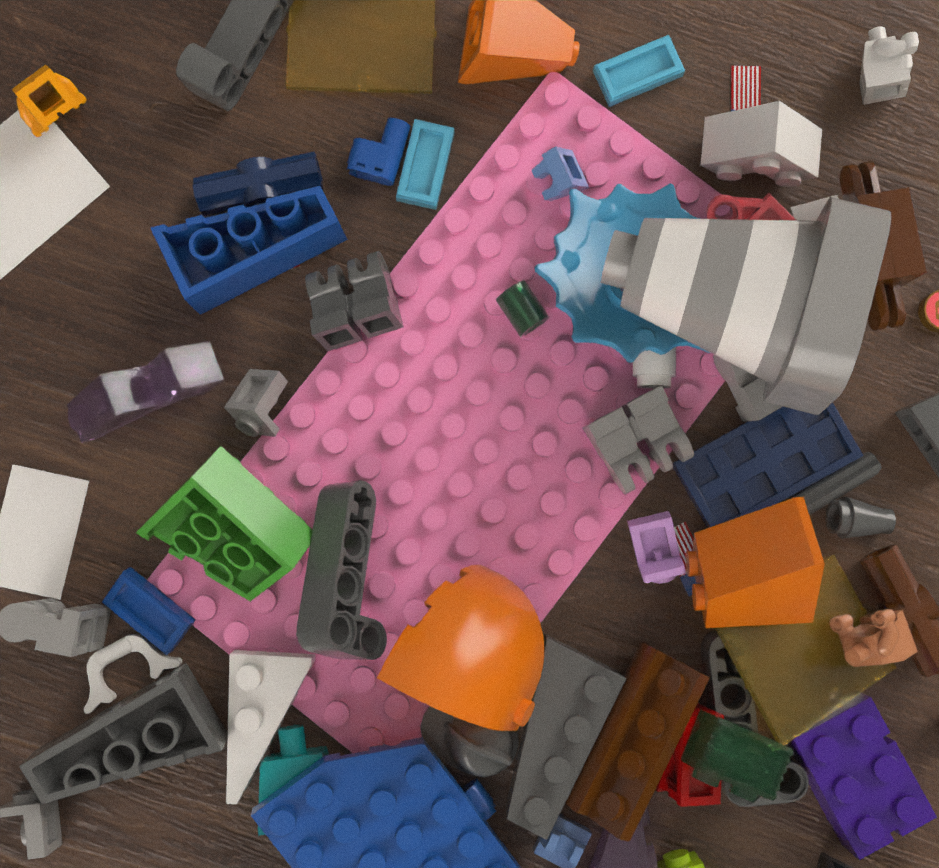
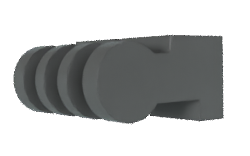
(342, 315)

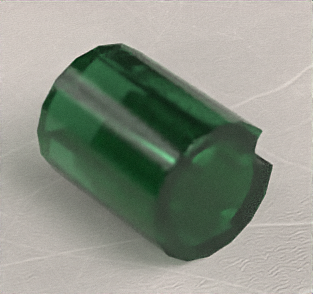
(522, 308)

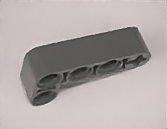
(233, 51)
(336, 576)
(742, 713)

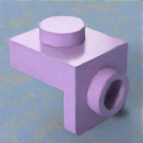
(656, 548)

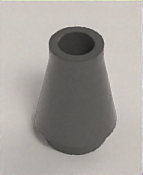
(856, 518)

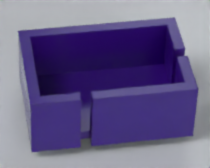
(861, 778)

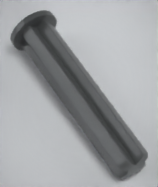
(840, 482)

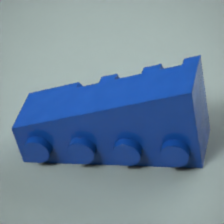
(247, 246)

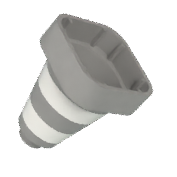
(761, 292)

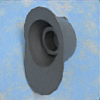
(467, 745)

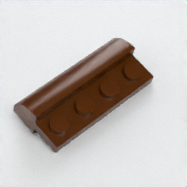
(637, 741)

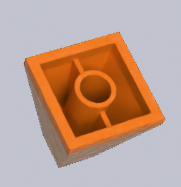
(514, 42)

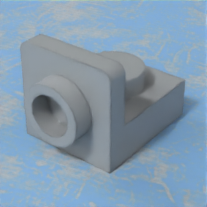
(254, 400)
(41, 823)

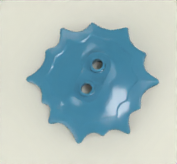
(580, 263)

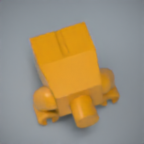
(43, 97)

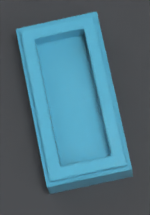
(638, 70)
(425, 164)

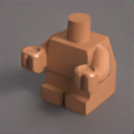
(877, 640)

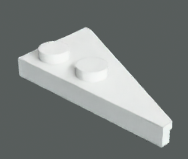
(259, 696)

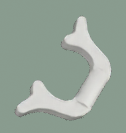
(100, 659)

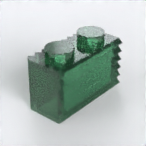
(737, 756)

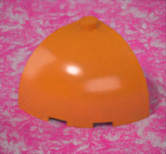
(472, 652)

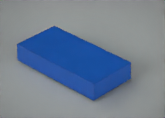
(148, 610)

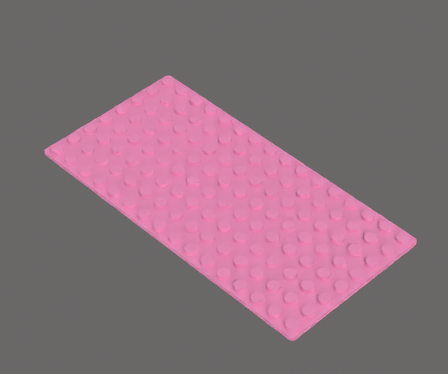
(460, 418)

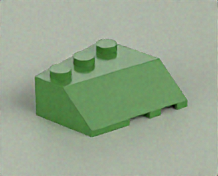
(231, 527)

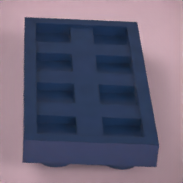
(765, 462)

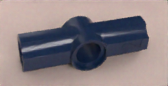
(256, 181)

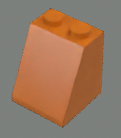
(757, 568)

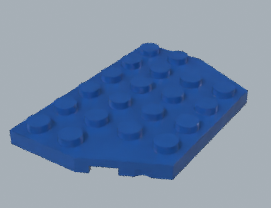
(379, 812)

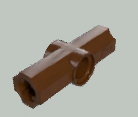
(900, 591)

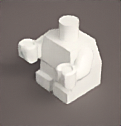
(886, 65)

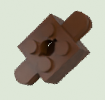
(903, 252)

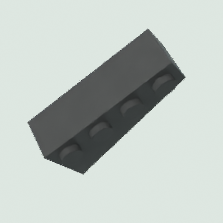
(140, 733)
(555, 742)

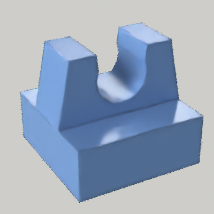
(564, 171)
(564, 843)

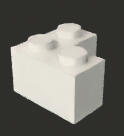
(764, 141)

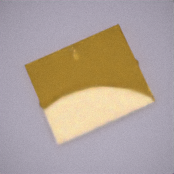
(361, 45)
(801, 668)

